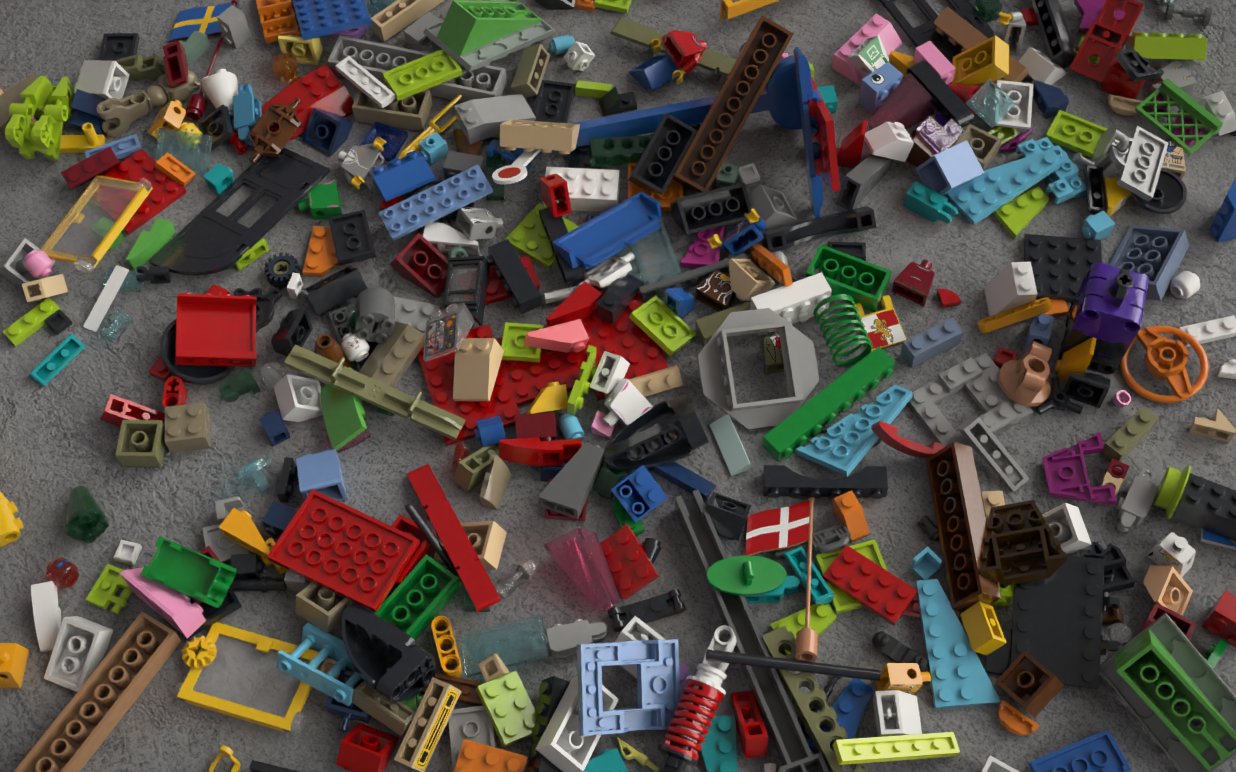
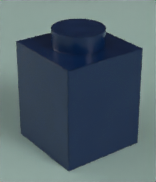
(274, 428)

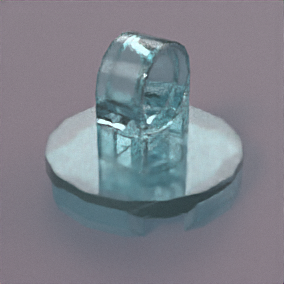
(254, 469)

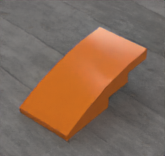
(277, 19)

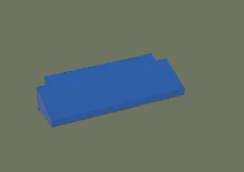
(610, 232)

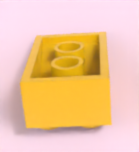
(982, 62)

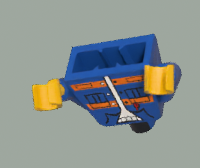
(742, 235)

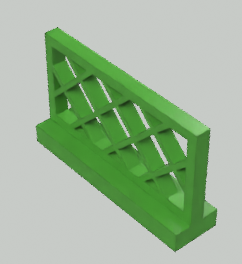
(1186, 104)

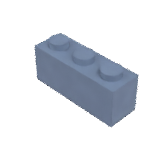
(931, 342)

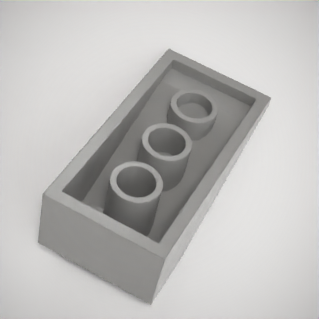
(483, 116)

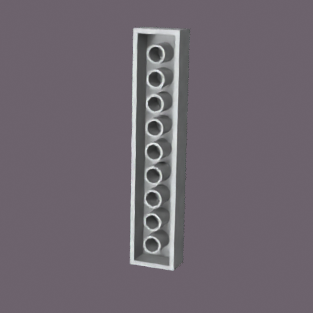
(379, 58)

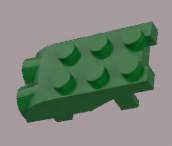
(190, 572)

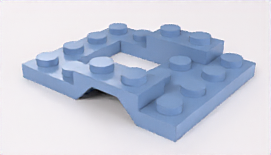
(656, 685)

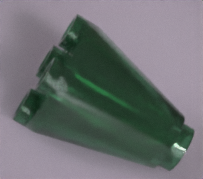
(84, 516)

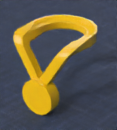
(225, 751)

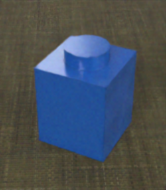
(489, 431)

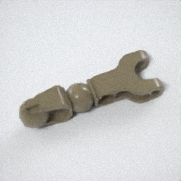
(126, 110)

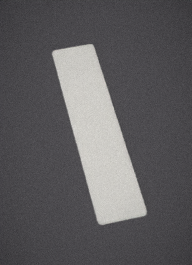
(106, 298)

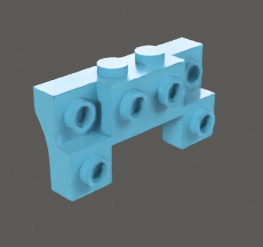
(1065, 180)

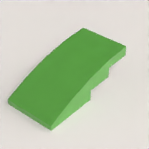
(342, 415)

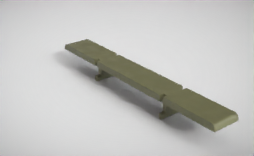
(644, 35)
(375, 392)

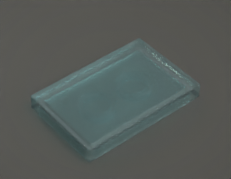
(187, 147)

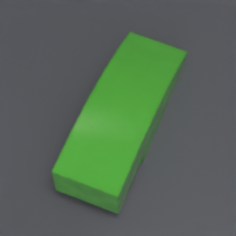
(150, 243)

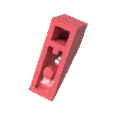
(562, 337)

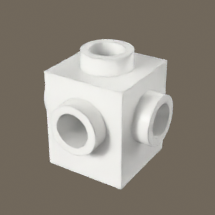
(579, 56)

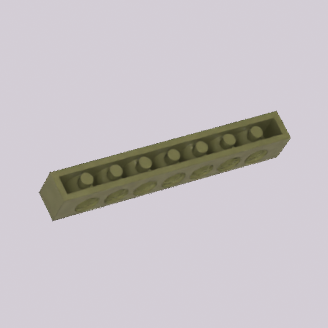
(782, 639)

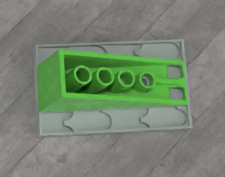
(486, 31)
(1175, 696)

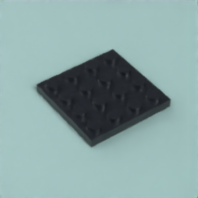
(1060, 263)

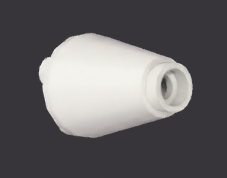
(221, 89)

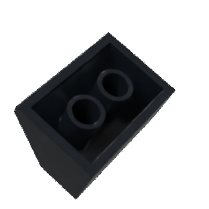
(334, 290)

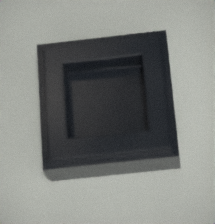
(58, 322)

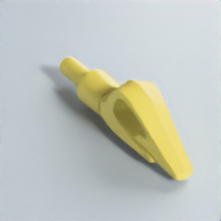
(641, 758)

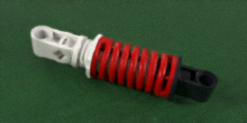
(696, 708)

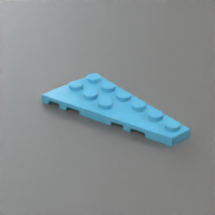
(852, 436)
(953, 665)

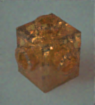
(285, 67)

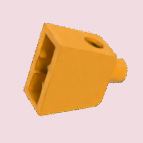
(12, 664)

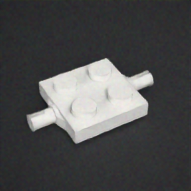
(608, 271)

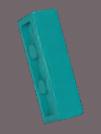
(57, 360)
(820, 590)

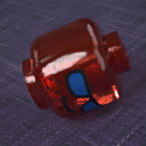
(62, 573)

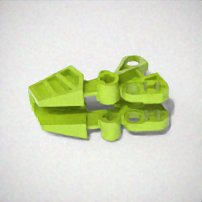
(51, 107)

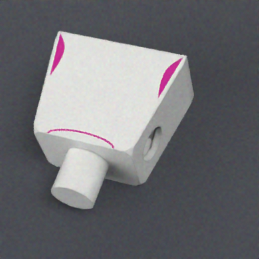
(625, 404)

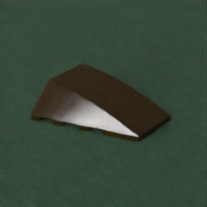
(1020, 545)

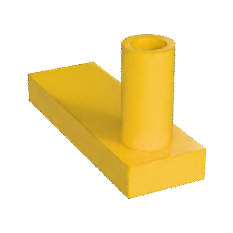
(82, 143)

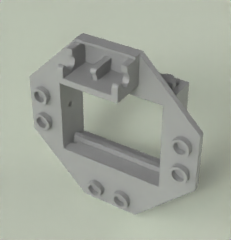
(798, 361)

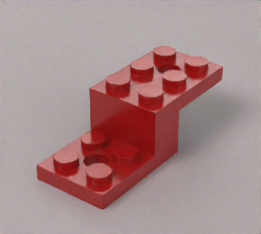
(1106, 38)

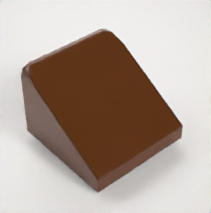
(1112, 616)

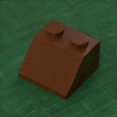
(1029, 683)

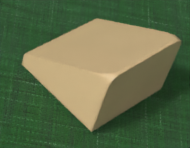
(493, 668)

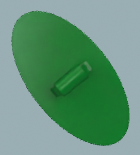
(746, 575)

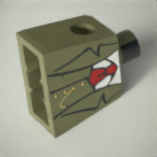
(772, 354)

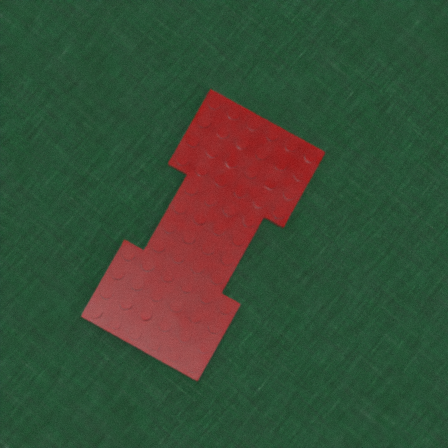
(522, 381)

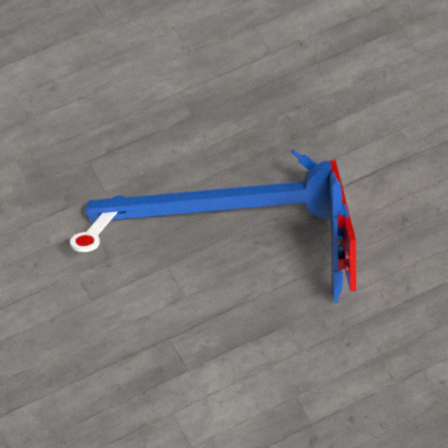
(787, 95)

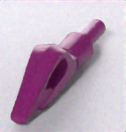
(1014, 142)

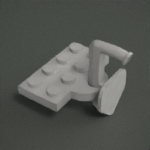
(1137, 158)

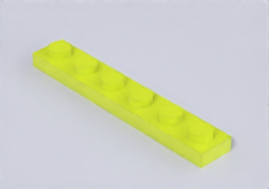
(895, 748)

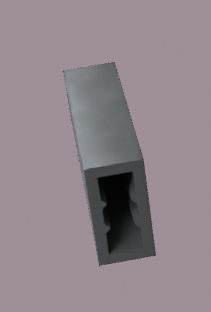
(862, 180)
(572, 485)

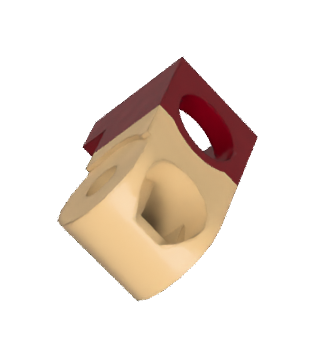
(1114, 475)

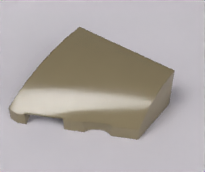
(494, 483)

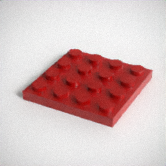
(164, 190)

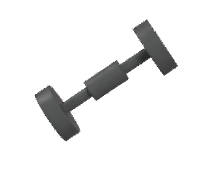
(1188, 13)

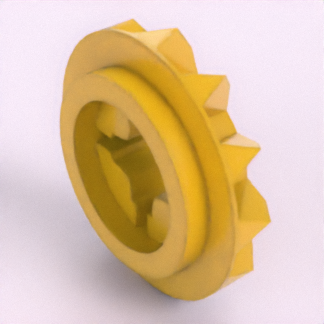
(204, 658)

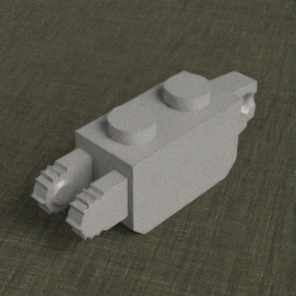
(1137, 501)
(563, 639)

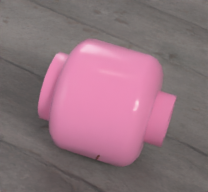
(38, 264)

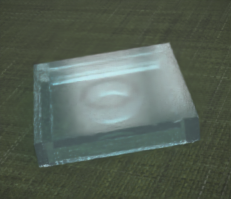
(990, 103)

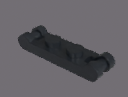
(647, 610)

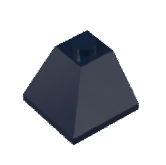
(326, 131)

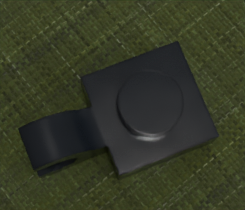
(156, 274)

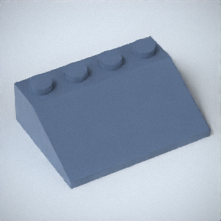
(1152, 253)

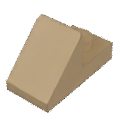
(1216, 428)

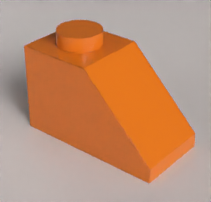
(850, 512)

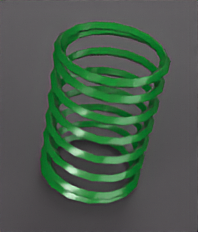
(866, 340)

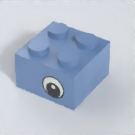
(878, 87)

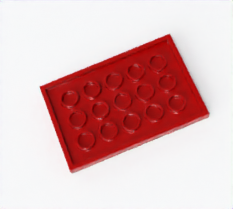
(343, 550)

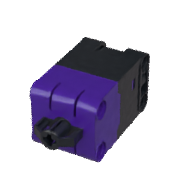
(1108, 309)

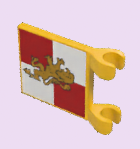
(882, 326)

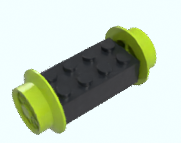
(1198, 501)

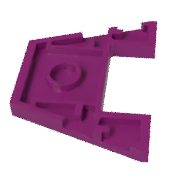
(1068, 475)

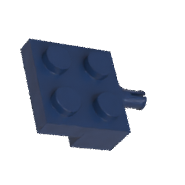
(346, 712)

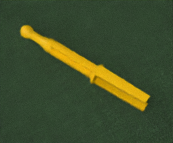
(432, 128)

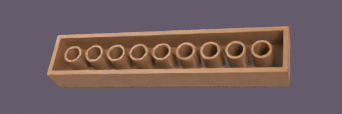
(103, 698)

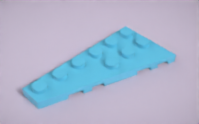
(1002, 184)

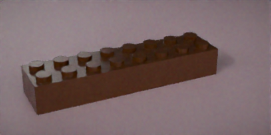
(960, 525)

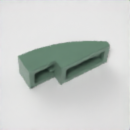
(194, 48)

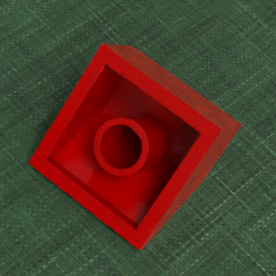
(366, 749)

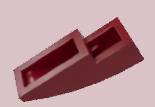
(175, 63)

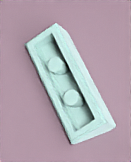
(730, 445)

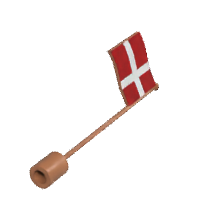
(782, 530)

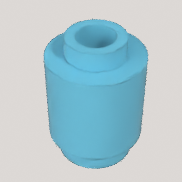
(561, 44)
(571, 427)

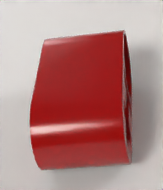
(172, 385)

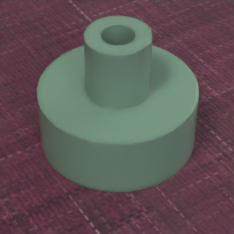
(457, 251)

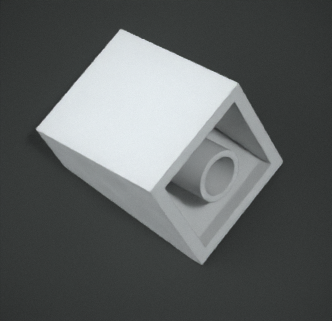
(102, 79)
(1011, 288)

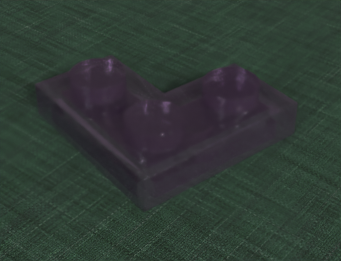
(939, 137)

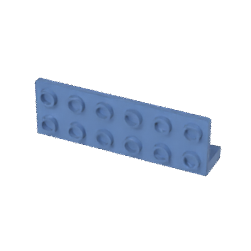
(435, 202)

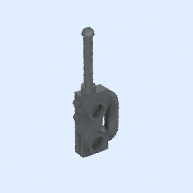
(825, 540)

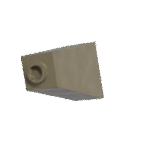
(12, 96)

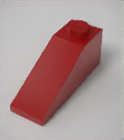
(851, 147)
(577, 306)
(120, 409)
(749, 725)

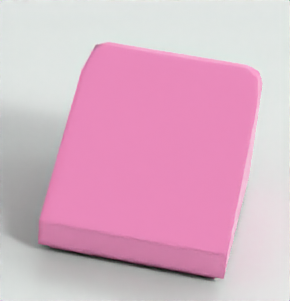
(599, 426)

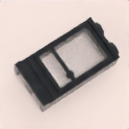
(468, 284)

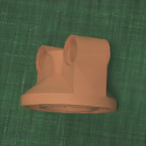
(1027, 378)

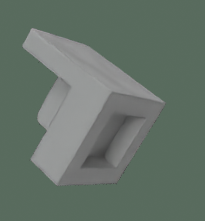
(224, 507)

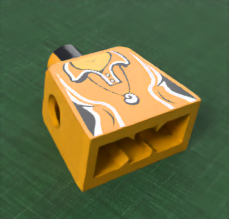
(172, 114)
(902, 677)

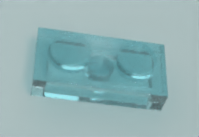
(130, 282)

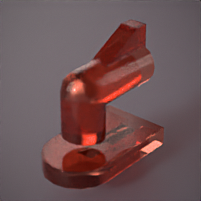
(459, 454)

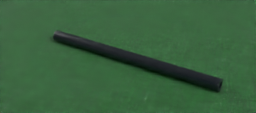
(793, 665)

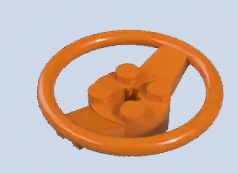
(1171, 369)

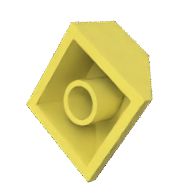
(304, 51)

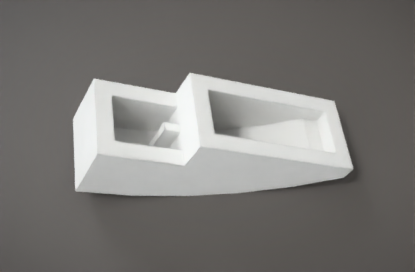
(46, 614)

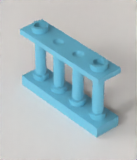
(328, 647)

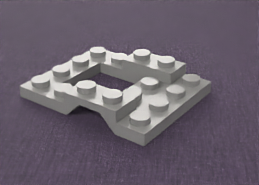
(980, 380)

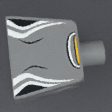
(477, 223)

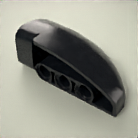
(657, 437)

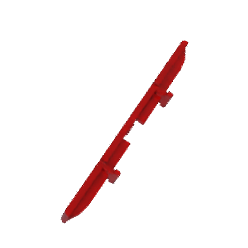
(453, 538)

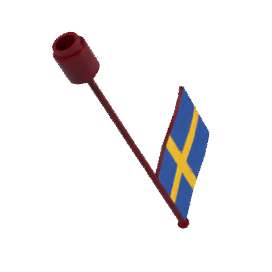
(204, 21)

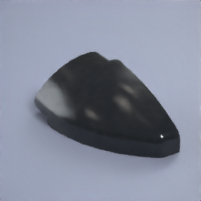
(385, 655)

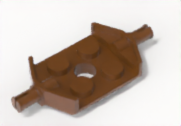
(271, 143)

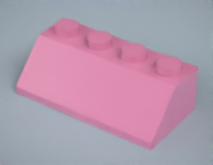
(875, 26)
(166, 602)

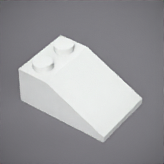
(1020, 114)
(77, 652)

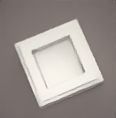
(748, 174)
(294, 286)
(127, 552)

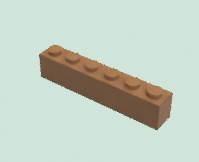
(967, 36)

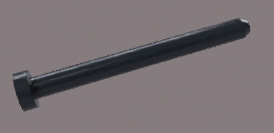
(430, 537)

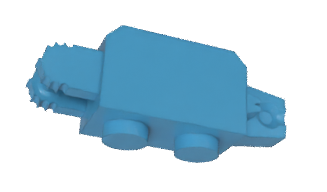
(246, 112)

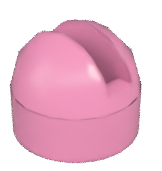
(1124, 401)

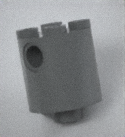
(375, 315)

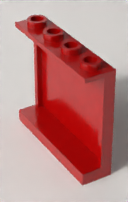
(216, 330)

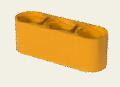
(446, 638)

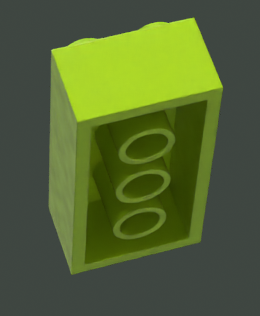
(1171, 47)

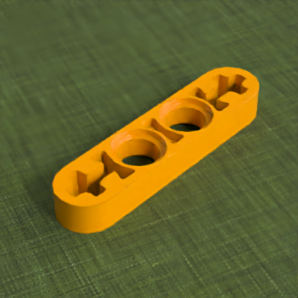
(1014, 315)

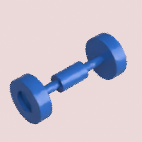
(493, 148)

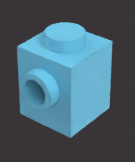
(433, 148)
(1097, 226)

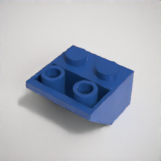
(638, 493)

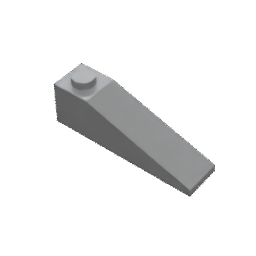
(992, 452)

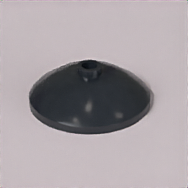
(1168, 195)

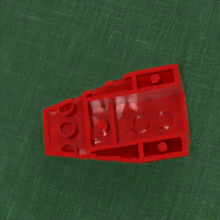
(315, 90)

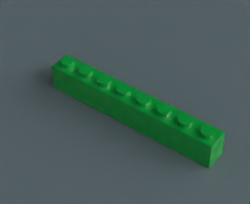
(828, 404)

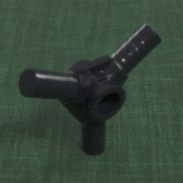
(1058, 400)

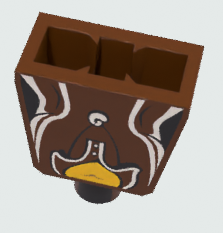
(716, 291)

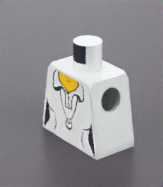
(1173, 552)

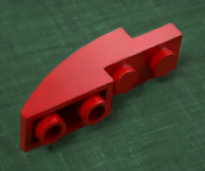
(538, 453)

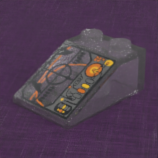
(446, 330)

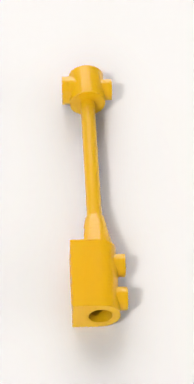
(9, 526)

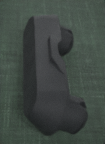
(897, 651)

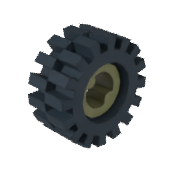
(278, 277)

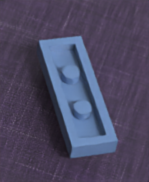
(122, 147)

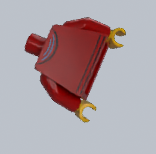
(683, 49)

